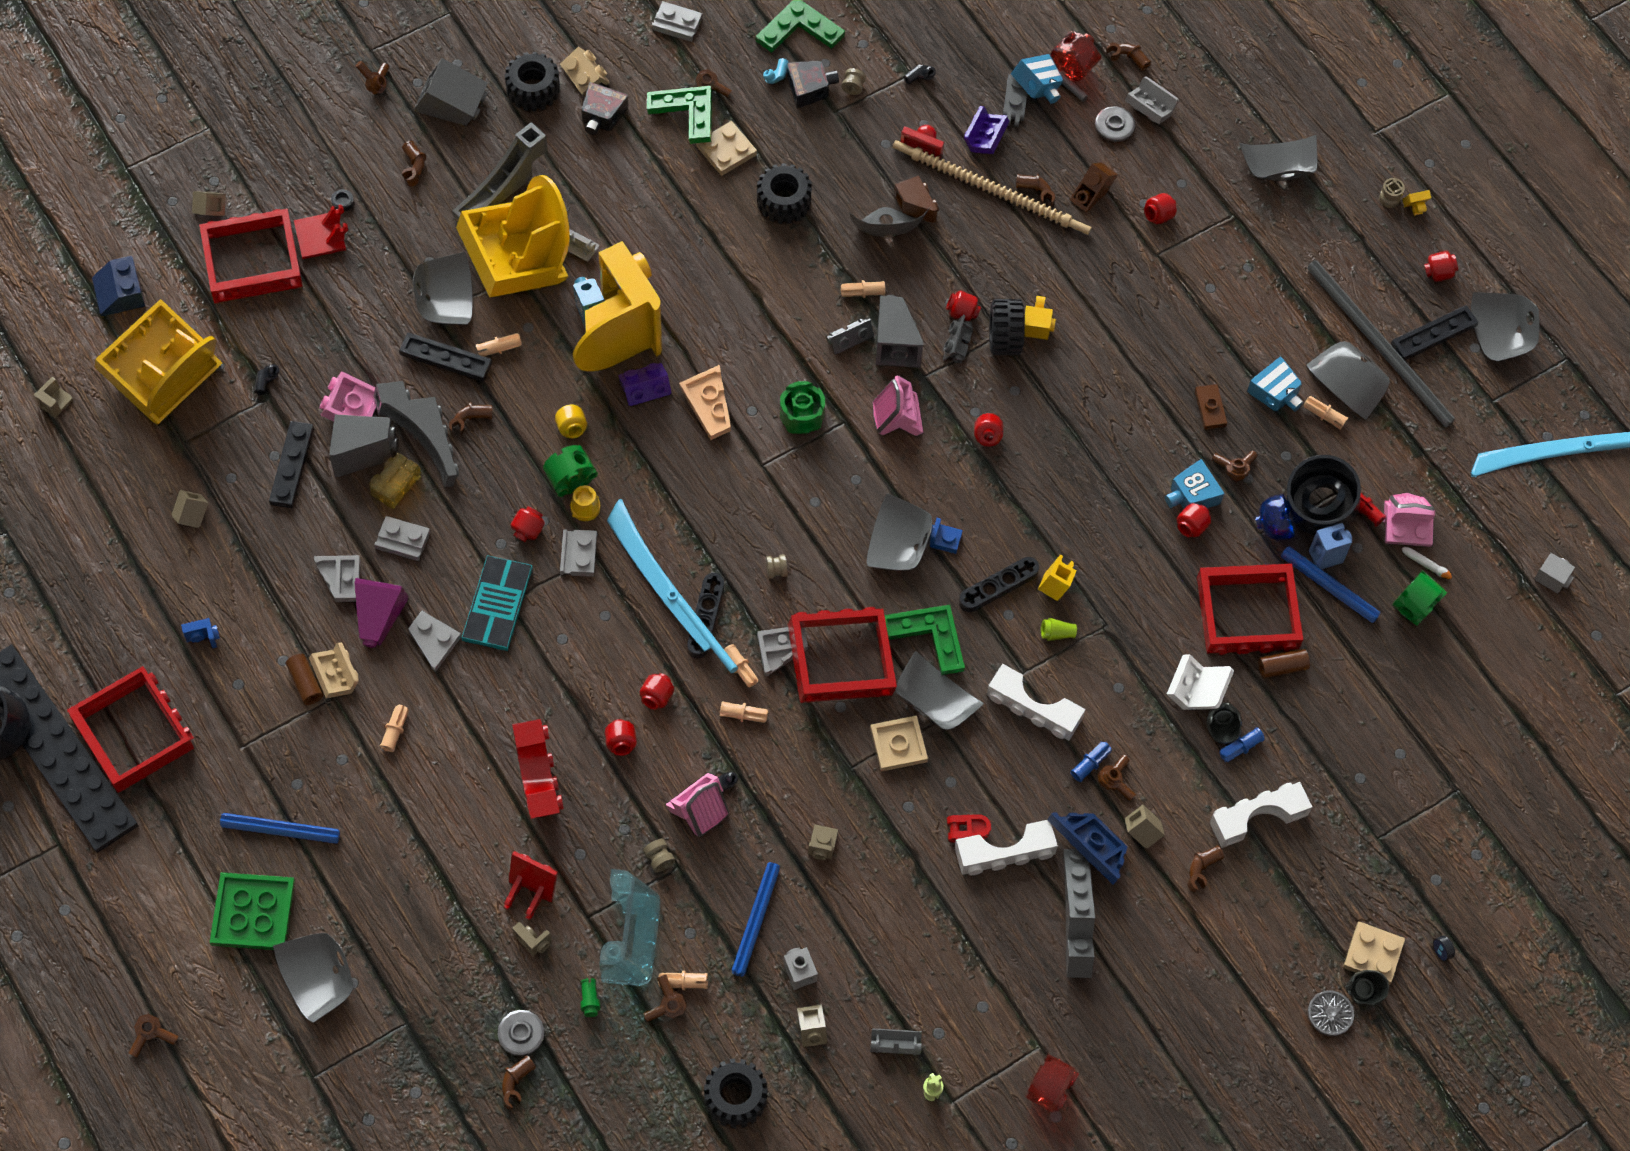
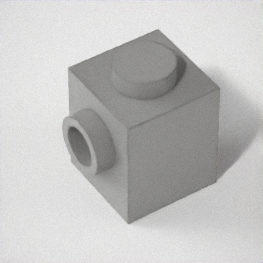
(1555, 573)
(800, 967)

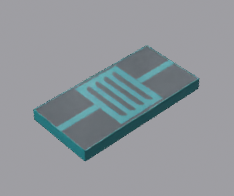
(497, 603)

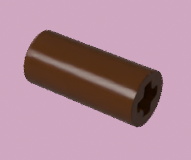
(1283, 663)
(304, 679)

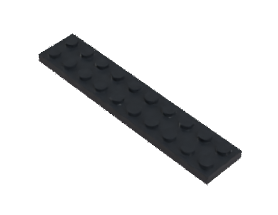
(65, 760)

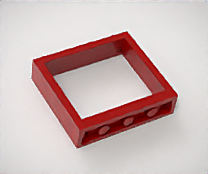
(256, 284)
(1248, 575)
(841, 690)
(113, 693)

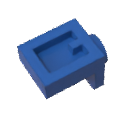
(945, 537)
(201, 629)

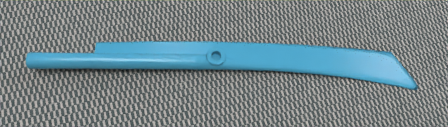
(1516, 455)
(633, 543)

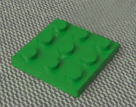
(252, 911)

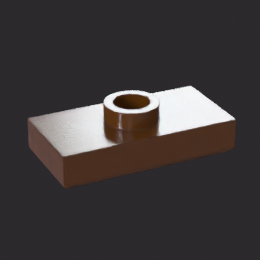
(1210, 406)

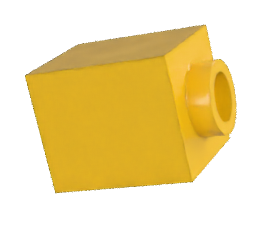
(1039, 320)
(1057, 579)

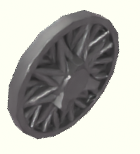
(1115, 124)
(1330, 1013)
(521, 1033)

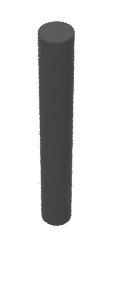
(1073, 88)

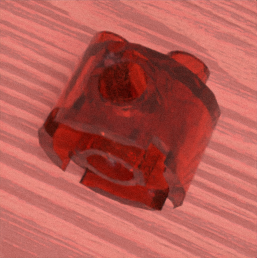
(1075, 55)
(1051, 1082)

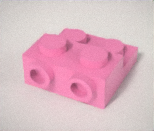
(348, 397)

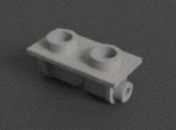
(581, 246)

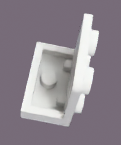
(1198, 685)

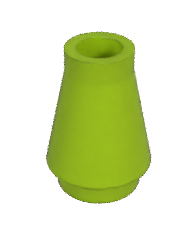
(1056, 629)

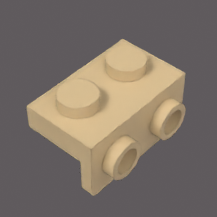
(583, 69)
(334, 671)

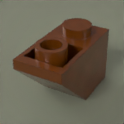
(1093, 186)
(915, 200)

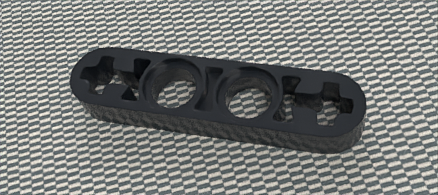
(1000, 586)
(707, 615)

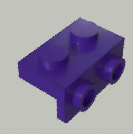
(985, 131)
(645, 383)

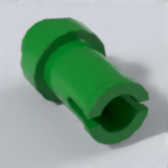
(590, 1004)

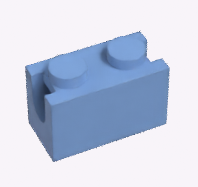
(1330, 546)

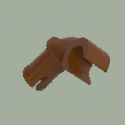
(1132, 51)
(417, 161)
(1036, 183)
(470, 411)
(1200, 863)
(512, 1078)

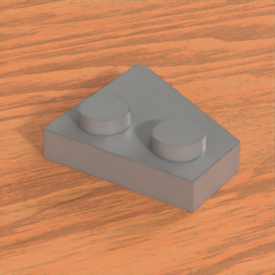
(339, 575)
(433, 638)
(776, 648)

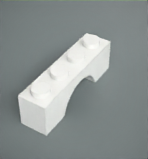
(1059, 718)
(1286, 803)
(977, 855)

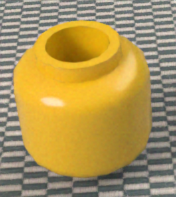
(571, 421)

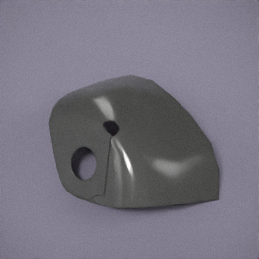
(1282, 160)
(901, 223)
(449, 287)
(1498, 318)
(1349, 378)
(896, 533)
(935, 694)
(309, 973)

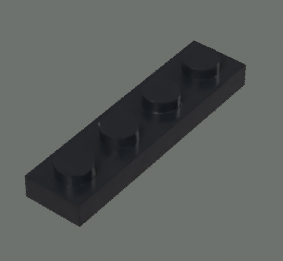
(1435, 332)
(445, 357)
(291, 464)

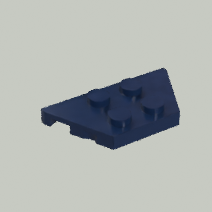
(1093, 841)

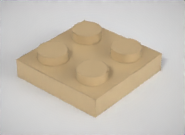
(727, 149)
(898, 743)
(1373, 950)

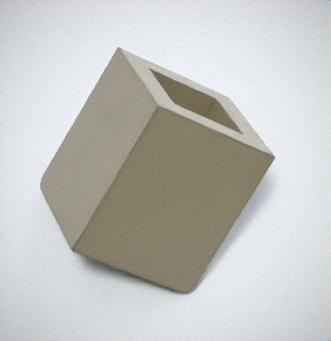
(208, 203)
(52, 398)
(189, 508)
(1144, 826)

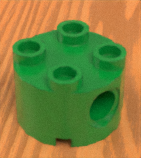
(802, 407)
(569, 470)
(1419, 598)

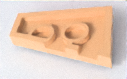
(708, 401)

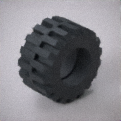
(532, 95)
(788, 179)
(1006, 327)
(729, 1074)

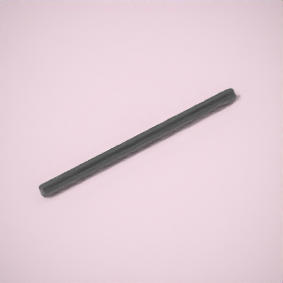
(1381, 343)

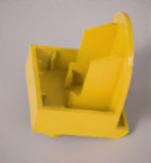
(520, 241)
(626, 319)
(158, 361)

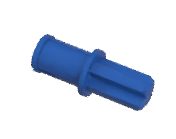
(1242, 745)
(1091, 761)

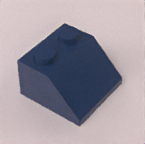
(118, 287)

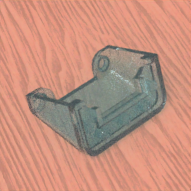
(633, 958)

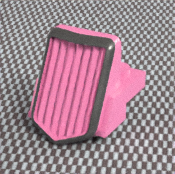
(897, 408)
(1408, 520)
(701, 805)

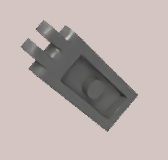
(1014, 101)

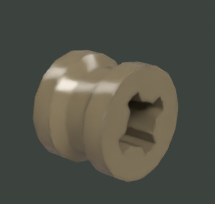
(853, 81)
(776, 566)

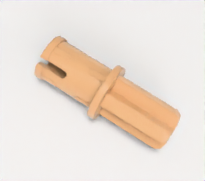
(863, 289)
(499, 345)
(1325, 412)
(743, 669)
(743, 712)
(394, 728)
(686, 980)

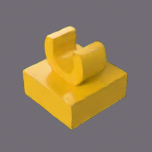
(1417, 201)

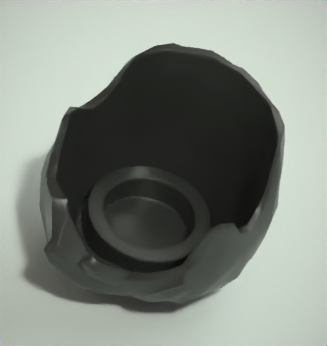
(1224, 723)
(1368, 987)

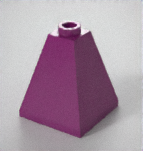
(377, 609)

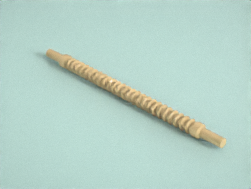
(918, 154)

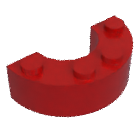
(535, 769)

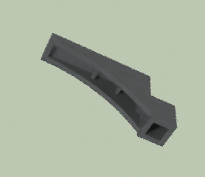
(510, 173)
(422, 421)
(1079, 915)

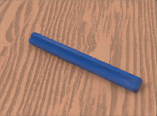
(1330, 584)
(279, 828)
(755, 919)

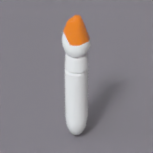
(1427, 563)

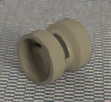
(1391, 192)
(659, 855)

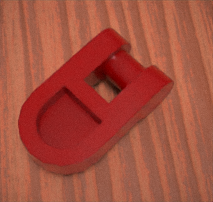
(975, 825)

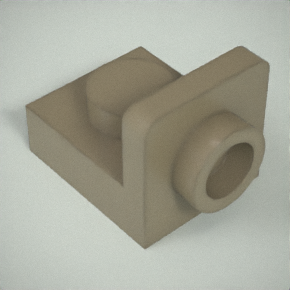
(822, 842)
(528, 939)
(812, 1025)

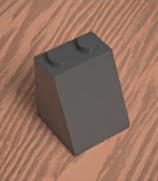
(451, 94)
(897, 335)
(361, 443)

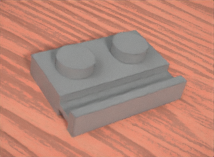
(677, 21)
(402, 538)
(578, 552)

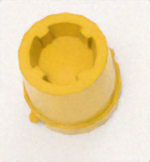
(585, 504)

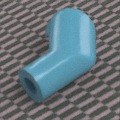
(777, 75)

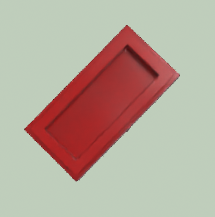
(923, 138)

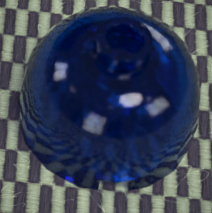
(1275, 518)

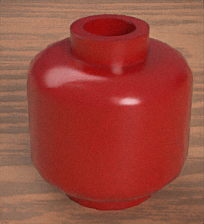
(1160, 208)
(1441, 266)
(963, 304)
(988, 429)
(1193, 520)
(527, 524)
(656, 691)
(620, 737)

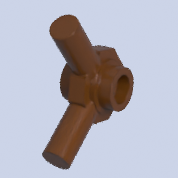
(709, 78)
(375, 81)
(1237, 468)
(1111, 778)
(672, 1004)
(147, 1028)

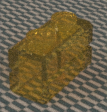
(394, 480)

